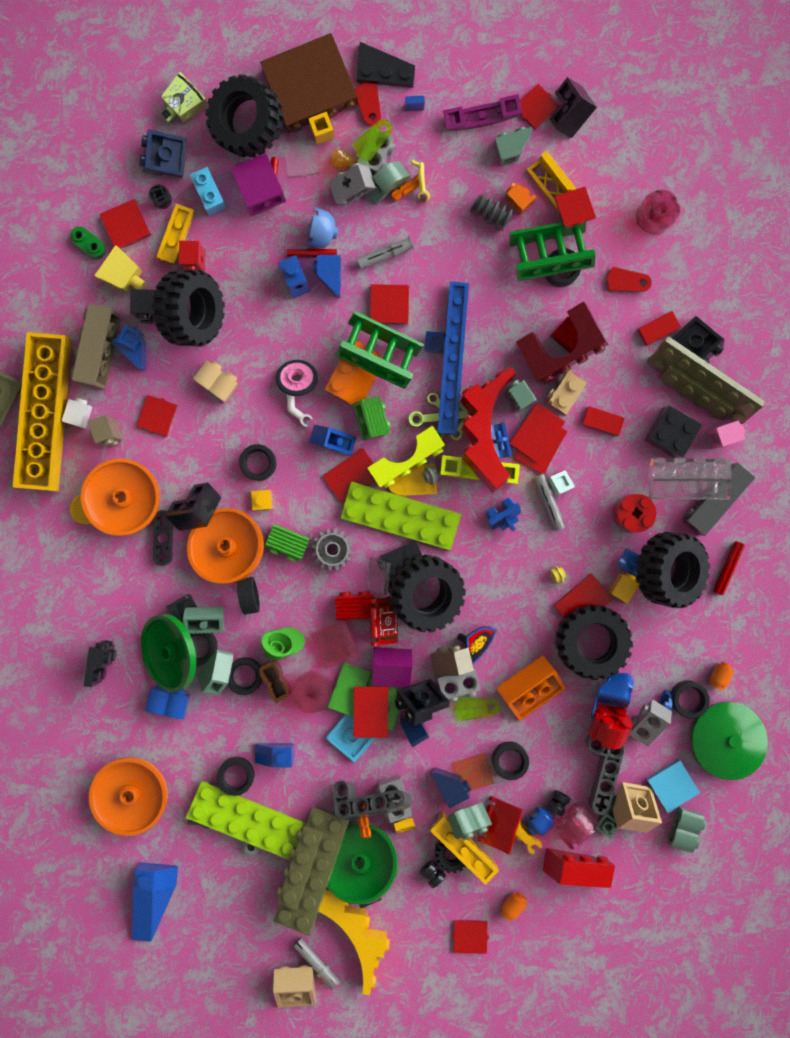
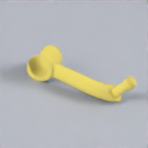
(421, 179)

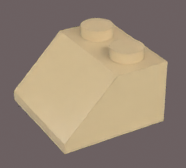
(636, 808)
(294, 986)

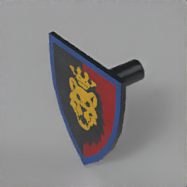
(478, 641)

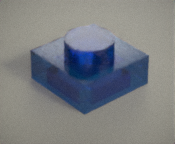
(434, 342)

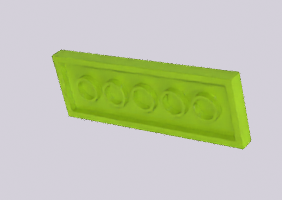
(400, 516)
(245, 820)

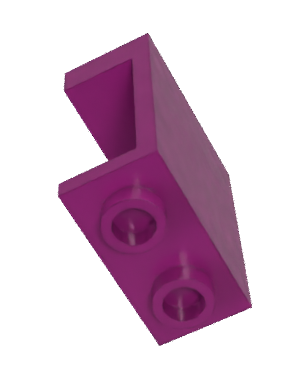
(258, 184)

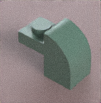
(388, 179)

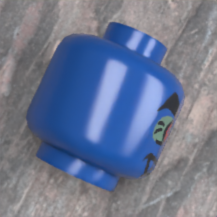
(539, 821)

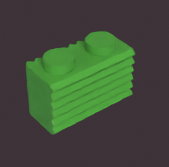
(371, 418)
(287, 542)

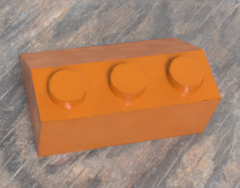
(350, 382)
(531, 687)

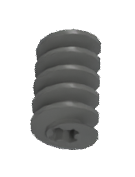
(492, 211)

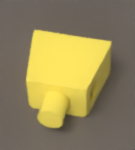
(120, 271)

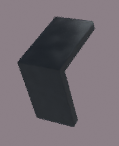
(575, 108)
(196, 509)

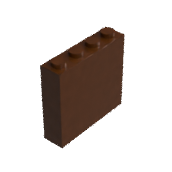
(310, 82)

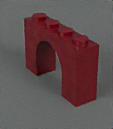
(590, 341)

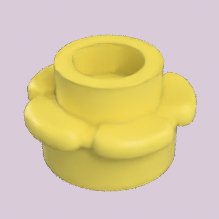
(558, 574)

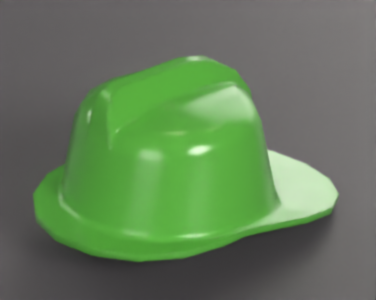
(282, 643)

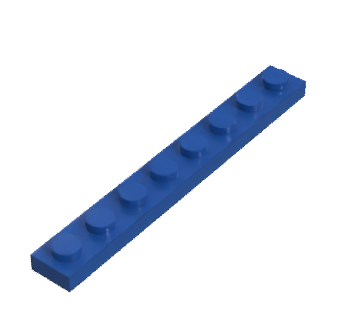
(453, 358)

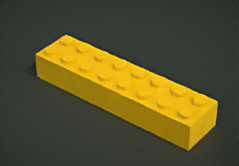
(41, 411)

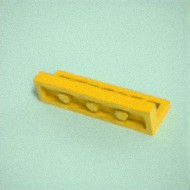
(556, 175)
(466, 851)

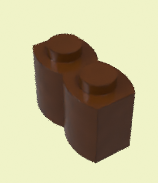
(277, 684)

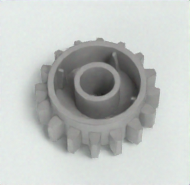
(322, 549)

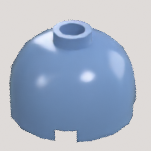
(321, 229)

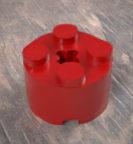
(645, 513)
(610, 726)

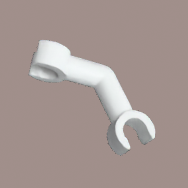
(294, 411)

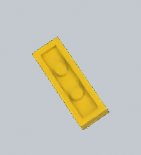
(175, 232)

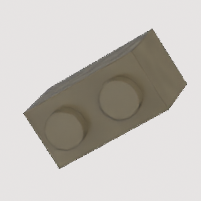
(105, 431)
(451, 661)

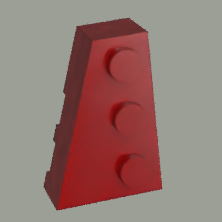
(578, 869)

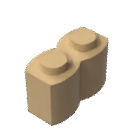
(216, 381)

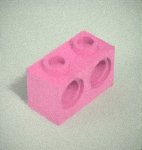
(725, 434)

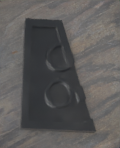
(383, 68)

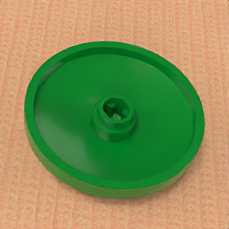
(168, 652)
(729, 741)
(364, 866)

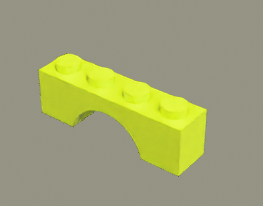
(427, 444)
(457, 468)

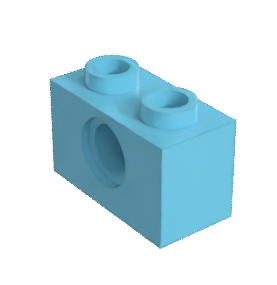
(208, 191)

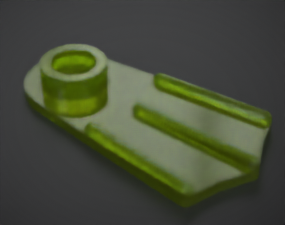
(372, 140)
(473, 708)

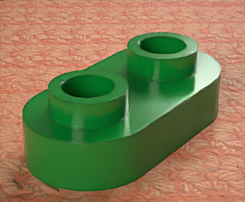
(87, 241)

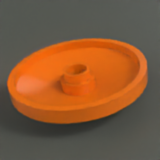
(120, 497)
(226, 548)
(128, 796)

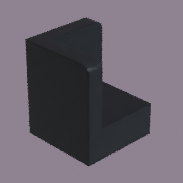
(178, 607)

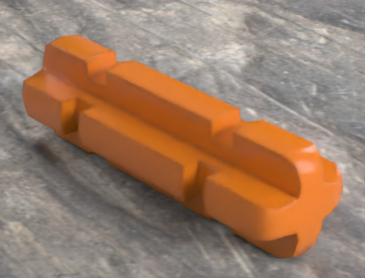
(405, 188)
(363, 823)

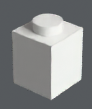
(77, 412)

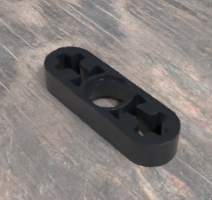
(156, 552)

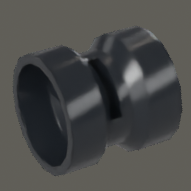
(160, 200)
(558, 802)
(432, 874)

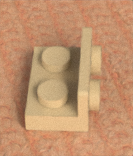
(566, 392)

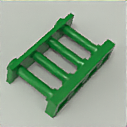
(553, 265)
(367, 361)

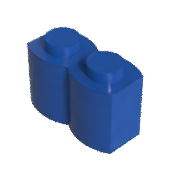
(167, 703)

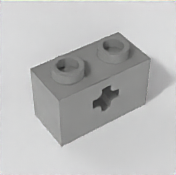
(352, 184)

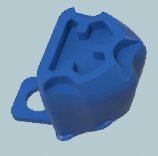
(615, 691)

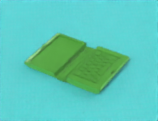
(343, 694)

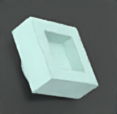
(561, 483)

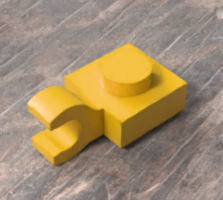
(526, 836)

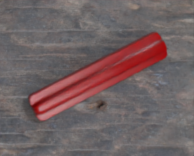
(729, 568)

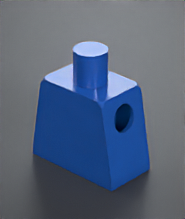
(294, 276)

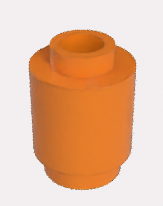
(721, 676)
(513, 906)

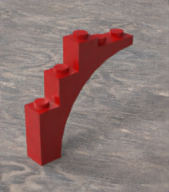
(481, 453)

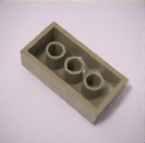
(95, 346)

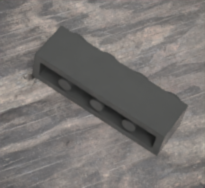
(709, 511)

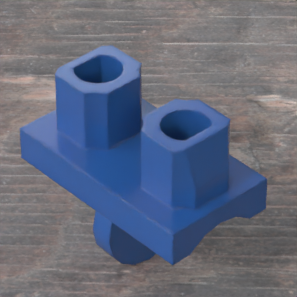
(501, 440)
(505, 518)
(628, 561)

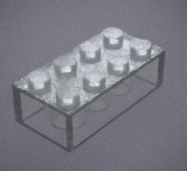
(690, 478)

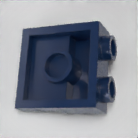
(163, 154)

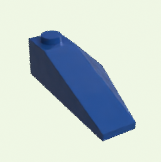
(151, 895)

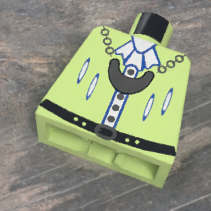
(182, 100)

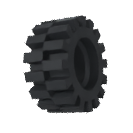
(444, 863)

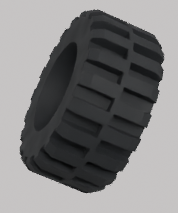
(222, 109)
(171, 307)
(689, 574)
(442, 609)
(612, 659)

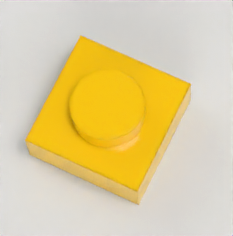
(261, 500)
(404, 825)

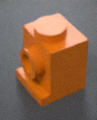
(519, 198)

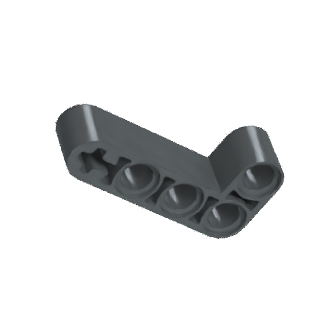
(603, 775)
(372, 802)

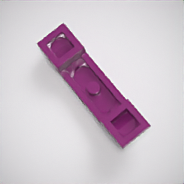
(482, 115)

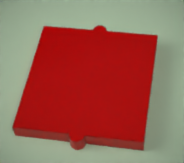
(537, 106)
(575, 207)
(157, 415)
(470, 936)

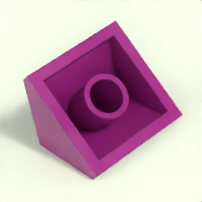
(392, 667)

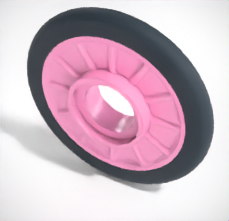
(296, 388)

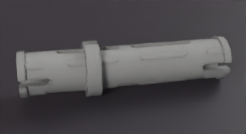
(388, 252)
(549, 502)
(322, 970)

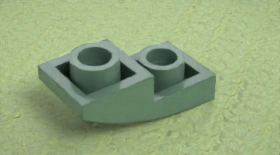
(607, 822)

